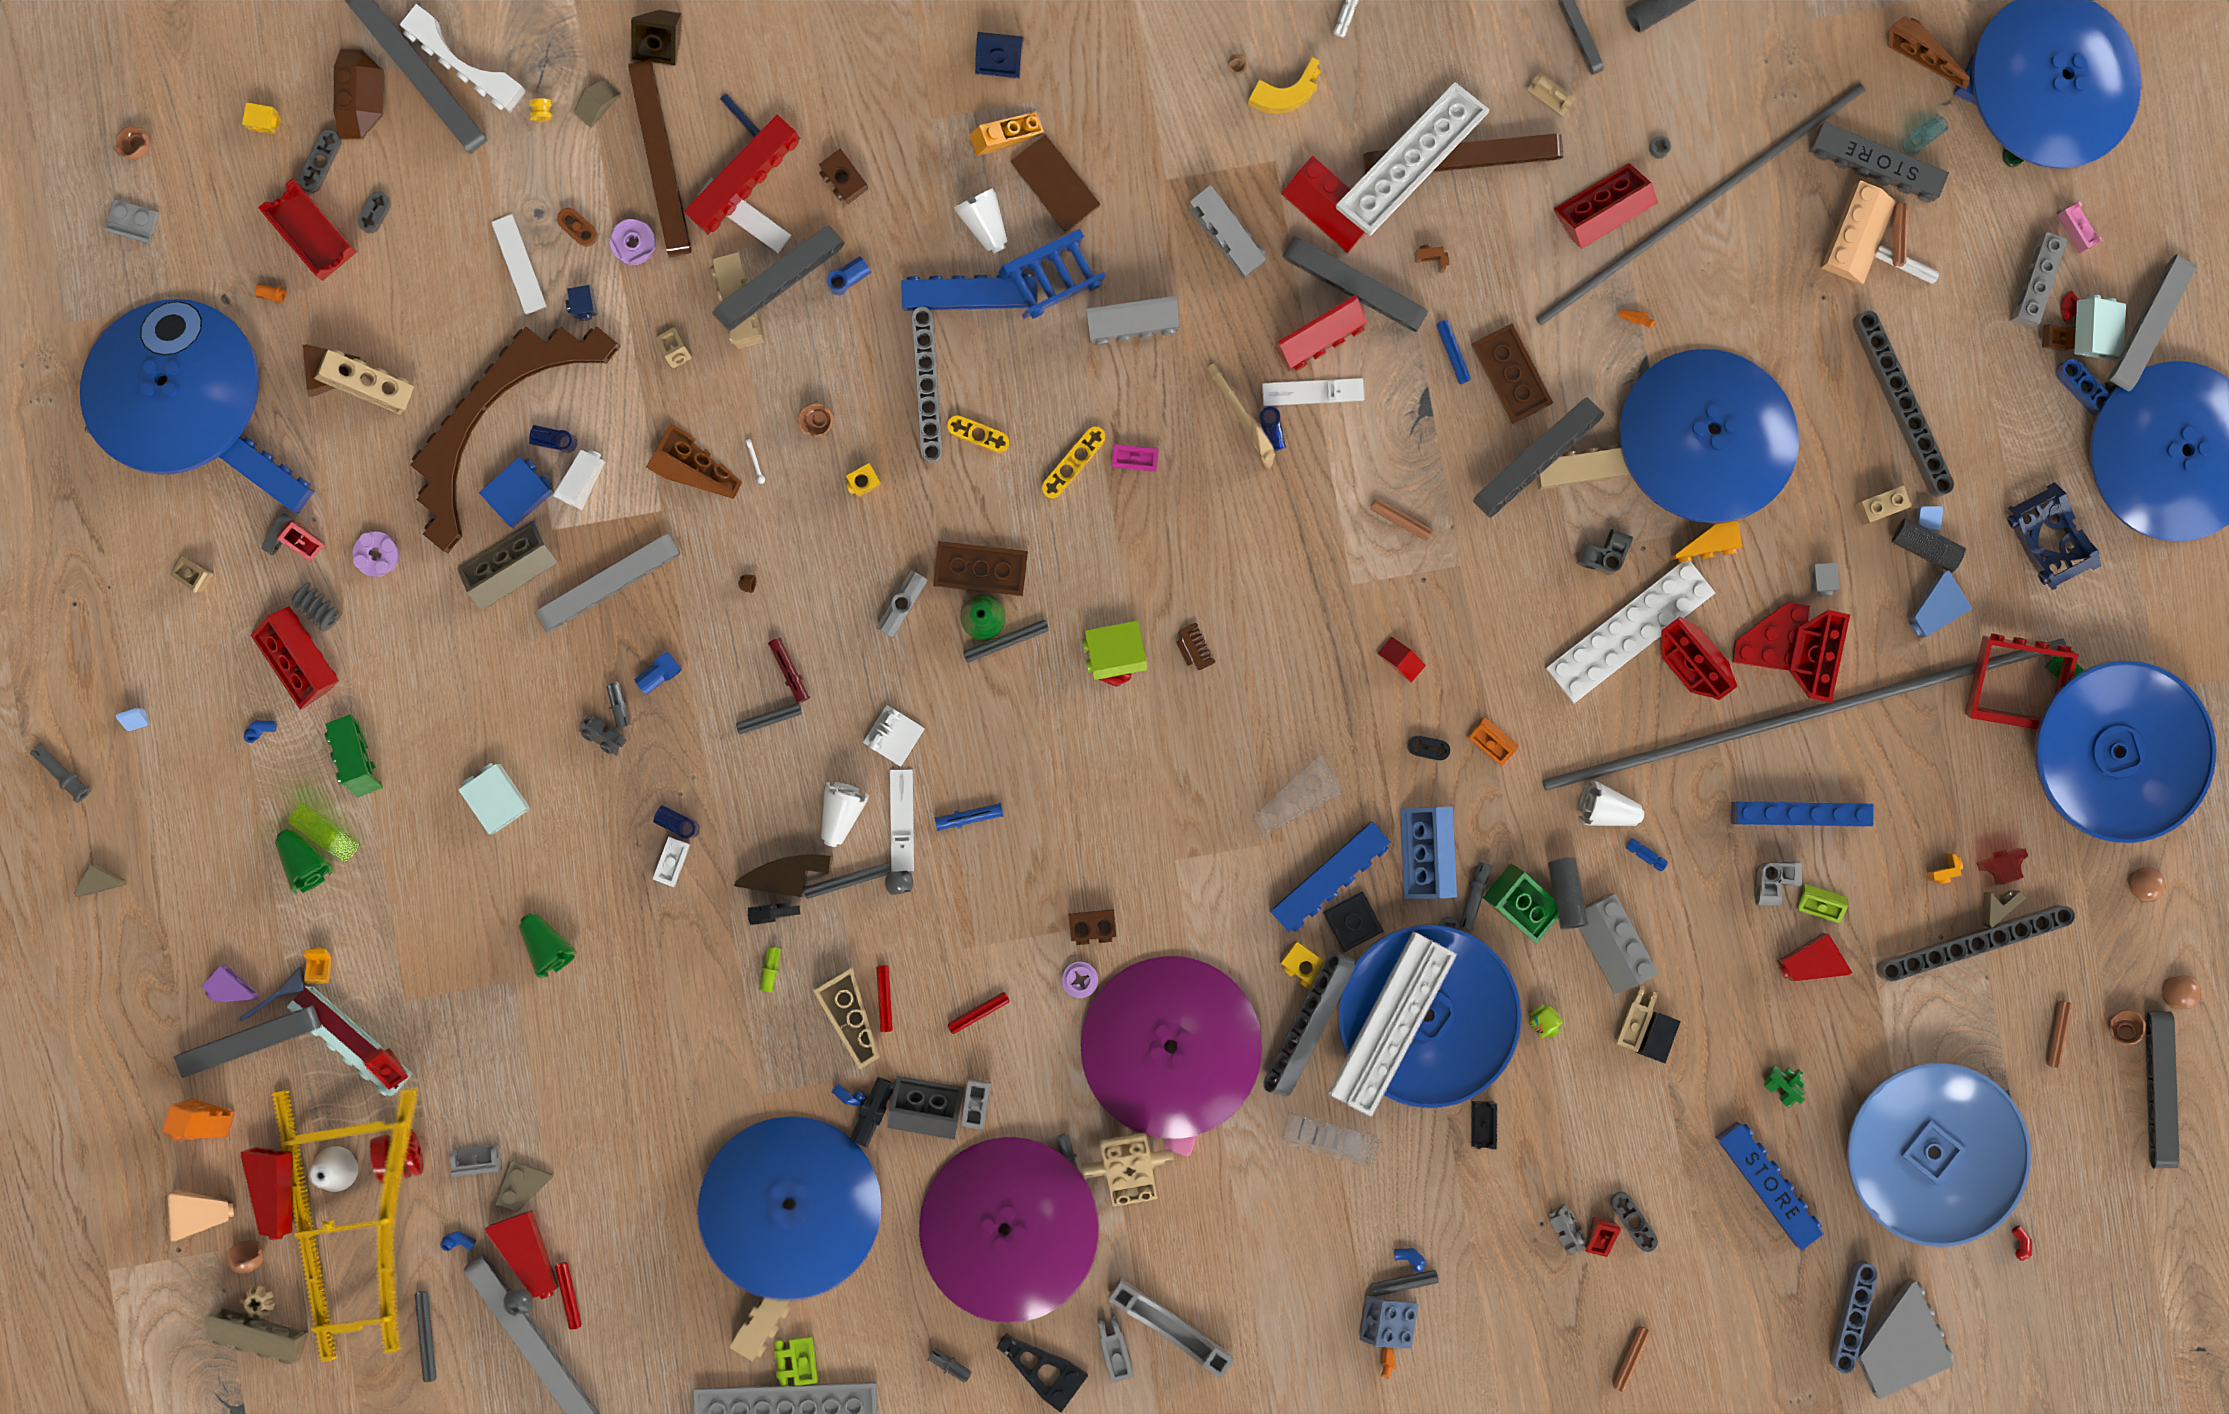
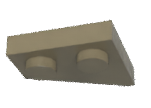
(521, 1185)

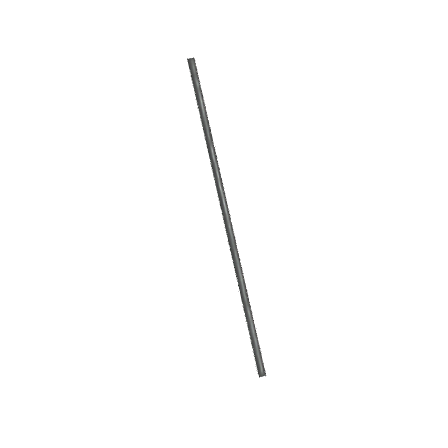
(1703, 202)

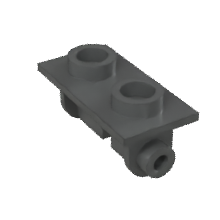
(608, 741)

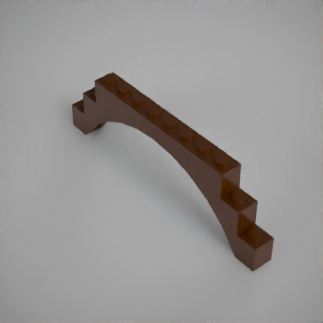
(442, 455)

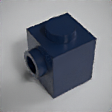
(581, 302)

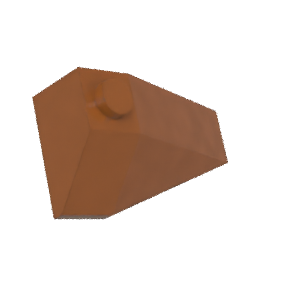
(1916, 43)
(684, 462)

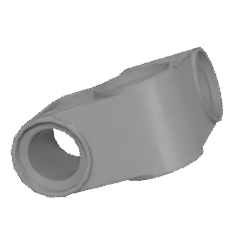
(1769, 891)

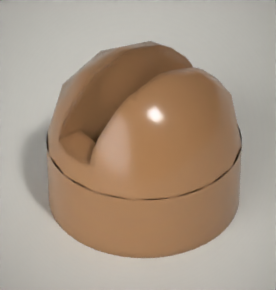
(1242, 63)

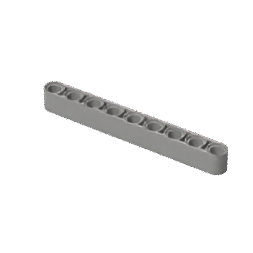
(529, 1339)

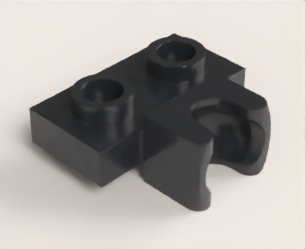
(768, 913)

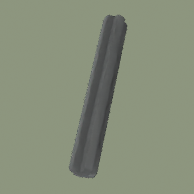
(1006, 641)
(847, 880)
(425, 1336)

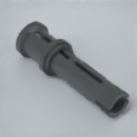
(66, 779)

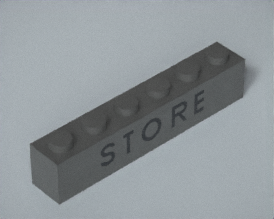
(1878, 162)

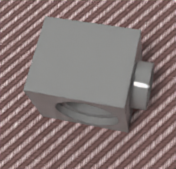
(1824, 578)

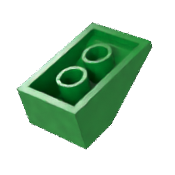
(1523, 903)

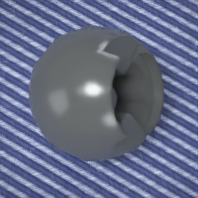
(898, 882)
(518, 1301)

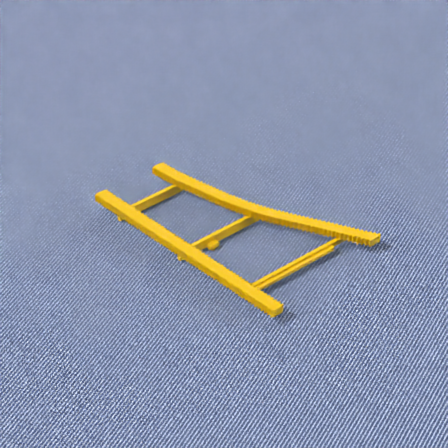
(385, 1221)

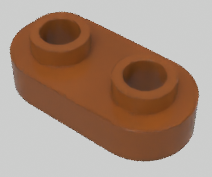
(577, 227)

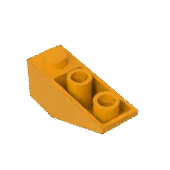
(1005, 132)
(1717, 538)

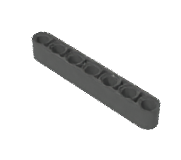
(778, 278)
(1355, 283)
(1538, 457)
(1309, 1024)
(247, 1041)
(2162, 1089)

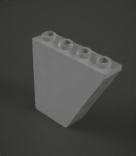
(1903, 1344)

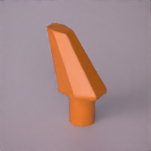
(1637, 317)
(1388, 1362)

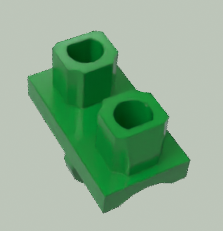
(1791, 1085)

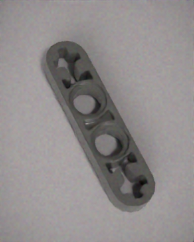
(1581, 36)

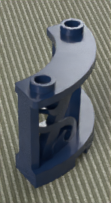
(2082, 545)

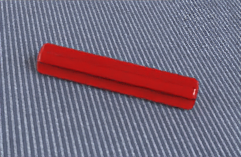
(884, 998)
(978, 1013)
(568, 1295)

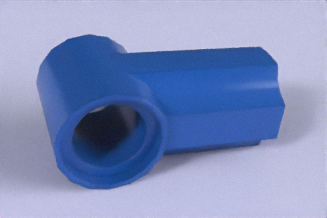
(850, 274)
(662, 670)

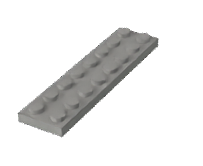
(791, 1399)

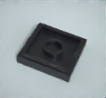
(1353, 921)

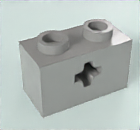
(976, 1103)

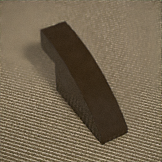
(786, 874)

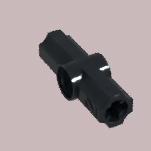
(872, 1112)

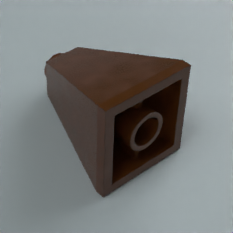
(312, 359)

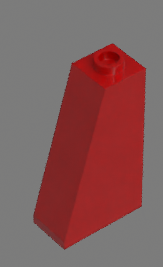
(270, 1189)
(525, 1252)

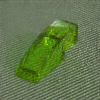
(323, 832)

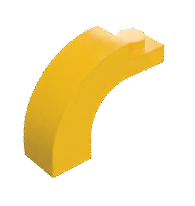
(1285, 100)

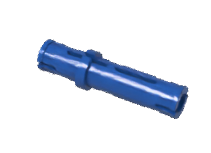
(942, 822)

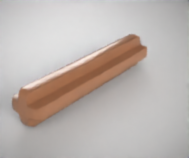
(1900, 234)
(1401, 519)
(2059, 1034)
(1631, 1359)

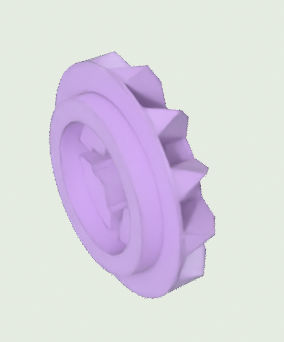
(1090, 982)

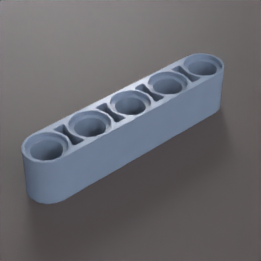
(1857, 1327)

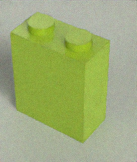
(1115, 650)

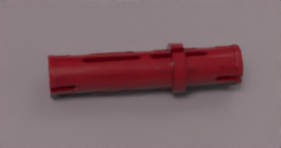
(792, 678)

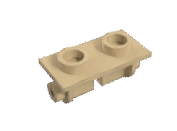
(1550, 94)

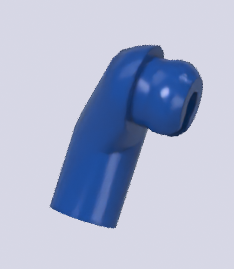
(257, 728)
(847, 1098)
(455, 1239)
(1413, 1256)

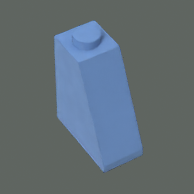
(1939, 606)

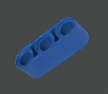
(2073, 384)

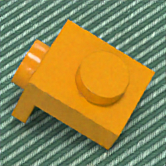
(1943, 875)
(317, 965)

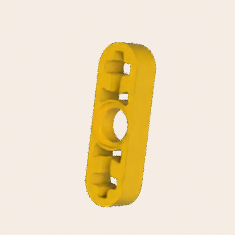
(960, 434)

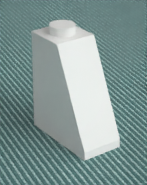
(580, 479)

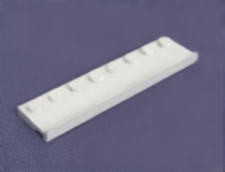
(1392, 1023)

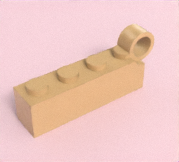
(1584, 468)

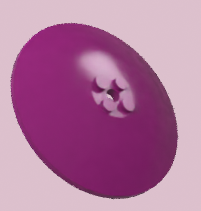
(1180, 1090)
(1049, 1239)

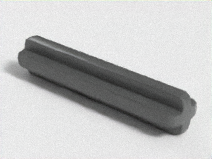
(768, 718)
(1405, 1283)

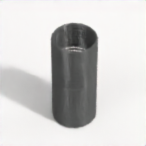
(1648, 13)
(1925, 544)
(1569, 892)

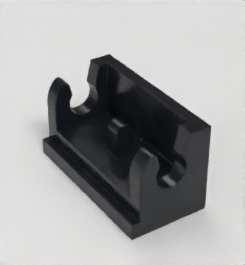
(1659, 1037)
(1484, 1124)

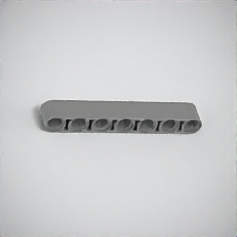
(2152, 323)
(922, 375)
(607, 583)

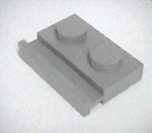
(132, 221)

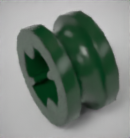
(2006, 159)

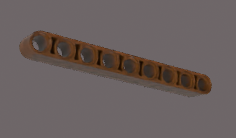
(1492, 153)
(659, 158)

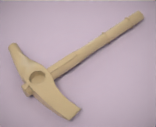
(1260, 441)

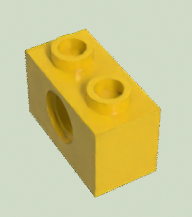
(1295, 957)

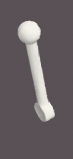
(760, 479)

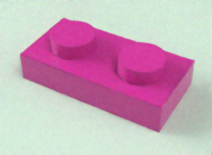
(1135, 458)

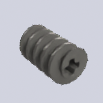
(315, 608)

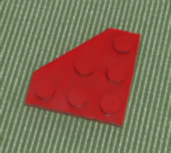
(1773, 639)

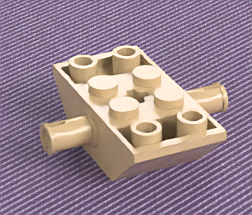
(1128, 1168)

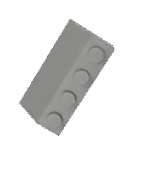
(1133, 320)
(1616, 945)

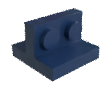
(998, 54)

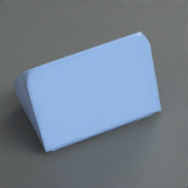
(1930, 517)
(133, 719)

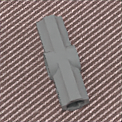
(909, 590)

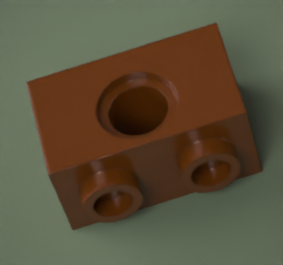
(837, 164)

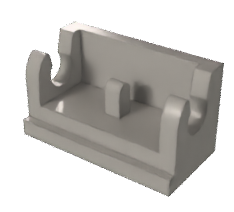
(475, 1160)

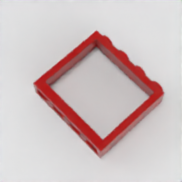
(1975, 712)

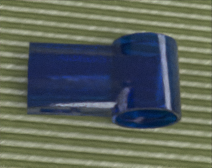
(1273, 430)
(551, 438)
(675, 821)

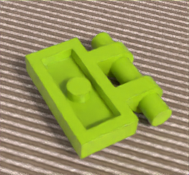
(803, 1361)

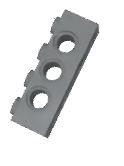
(2038, 280)

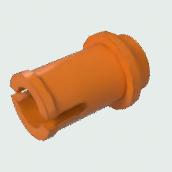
(277, 293)

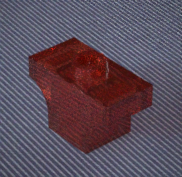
(2005, 865)

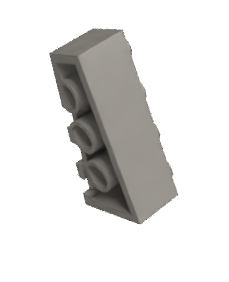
(1227, 232)

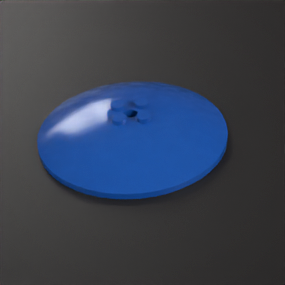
(2029, 100)
(2141, 458)
(1688, 467)
(795, 1250)

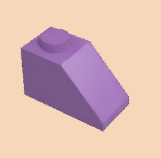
(228, 986)

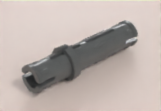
(1475, 895)

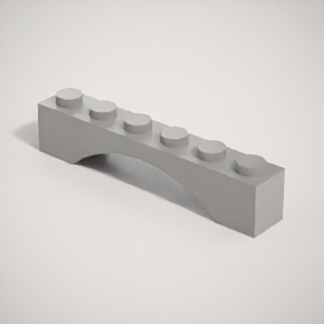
(1172, 1327)

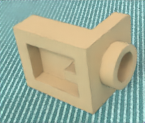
(673, 348)

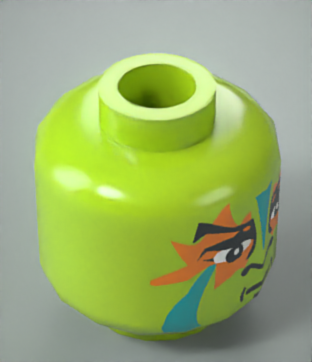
(1545, 1021)

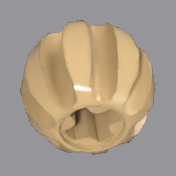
(253, 1308)

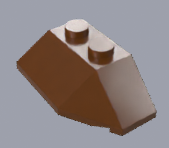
(356, 94)

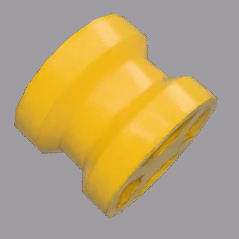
(540, 109)

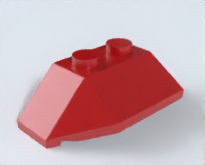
(1819, 654)
(1696, 660)

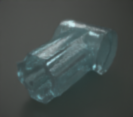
(1925, 134)

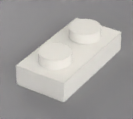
(671, 861)

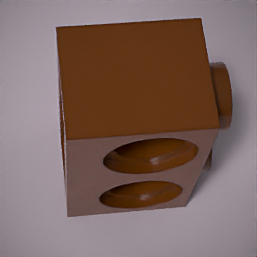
(1092, 919)

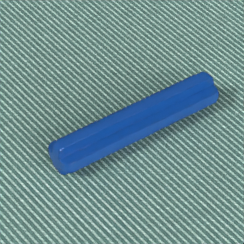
(1453, 351)

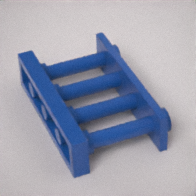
(1052, 252)

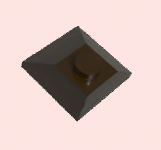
(656, 37)

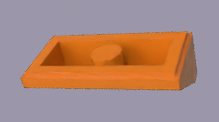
(1493, 741)

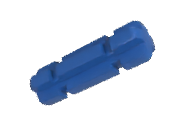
(1646, 854)

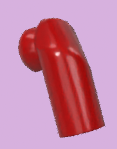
(1117, 680)
(2025, 1250)

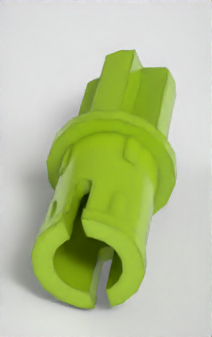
(770, 969)

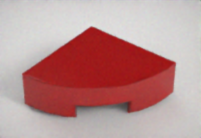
(2068, 306)

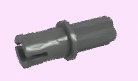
(618, 705)
(1065, 1148)
(949, 1365)

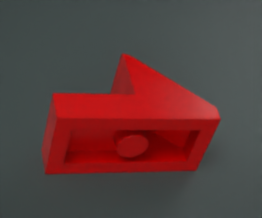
(385, 1067)

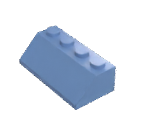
(1428, 853)

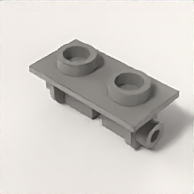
(1573, 1239)

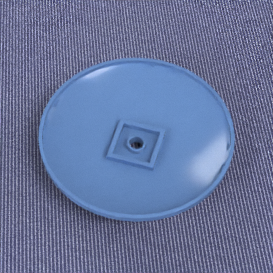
(1979, 1160)

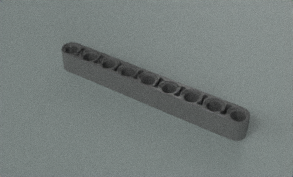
(418, 73)
(1904, 392)
(1986, 943)

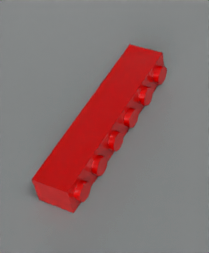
(742, 175)

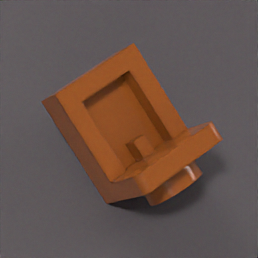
(1431, 253)

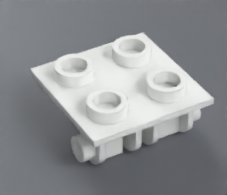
(893, 735)

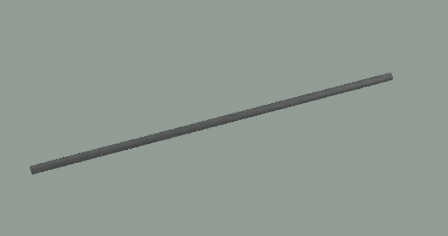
(1789, 718)

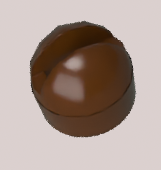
(747, 583)

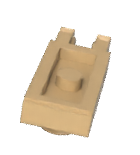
(1636, 1021)

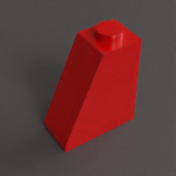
(1814, 961)

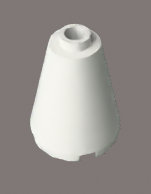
(984, 220)
(1607, 807)
(840, 811)
(334, 1169)

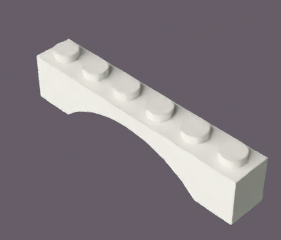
(498, 85)

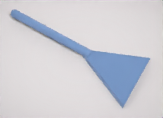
(293, 985)

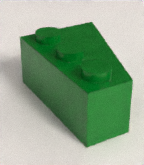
(351, 756)

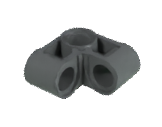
(1615, 547)

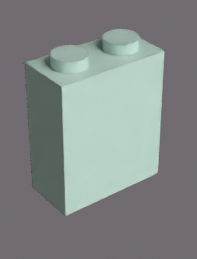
(2100, 327)
(493, 798)

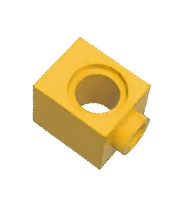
(261, 118)
(873, 481)

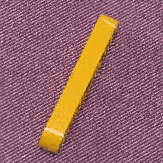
(1077, 465)

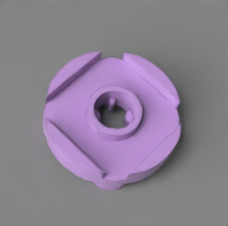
(620, 237)
(362, 554)

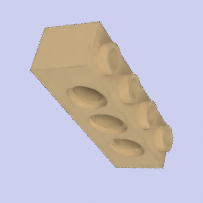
(329, 374)

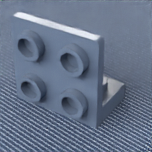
(1388, 1322)

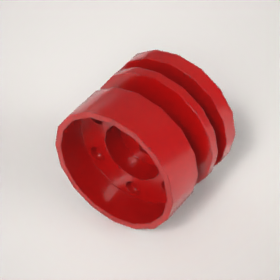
(379, 1151)

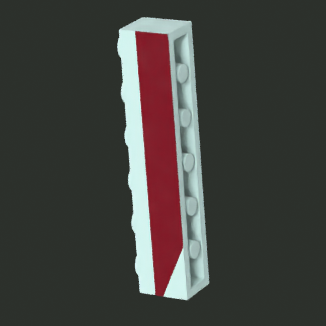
(342, 1035)

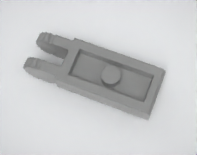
(1115, 1351)

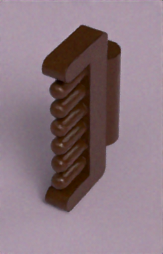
(1188, 648)

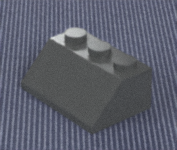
(925, 1107)

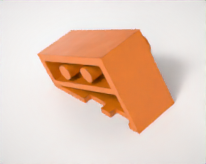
(197, 1120)

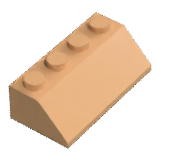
(1859, 232)

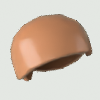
(132, 143)
(815, 419)
(2147, 884)
(2182, 992)
(2127, 1027)
(245, 1256)

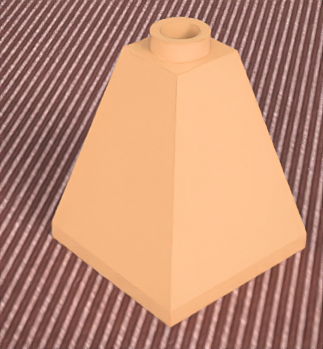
(196, 1212)

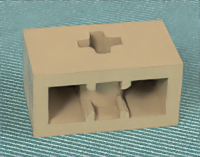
(1883, 505)

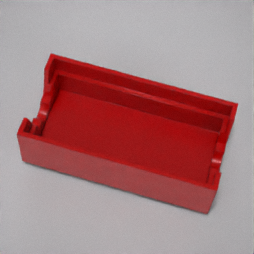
(308, 230)

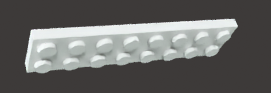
(1412, 159)
(1629, 631)

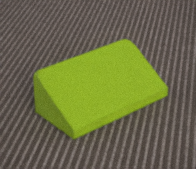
(1822, 903)

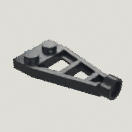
(1065, 1385)

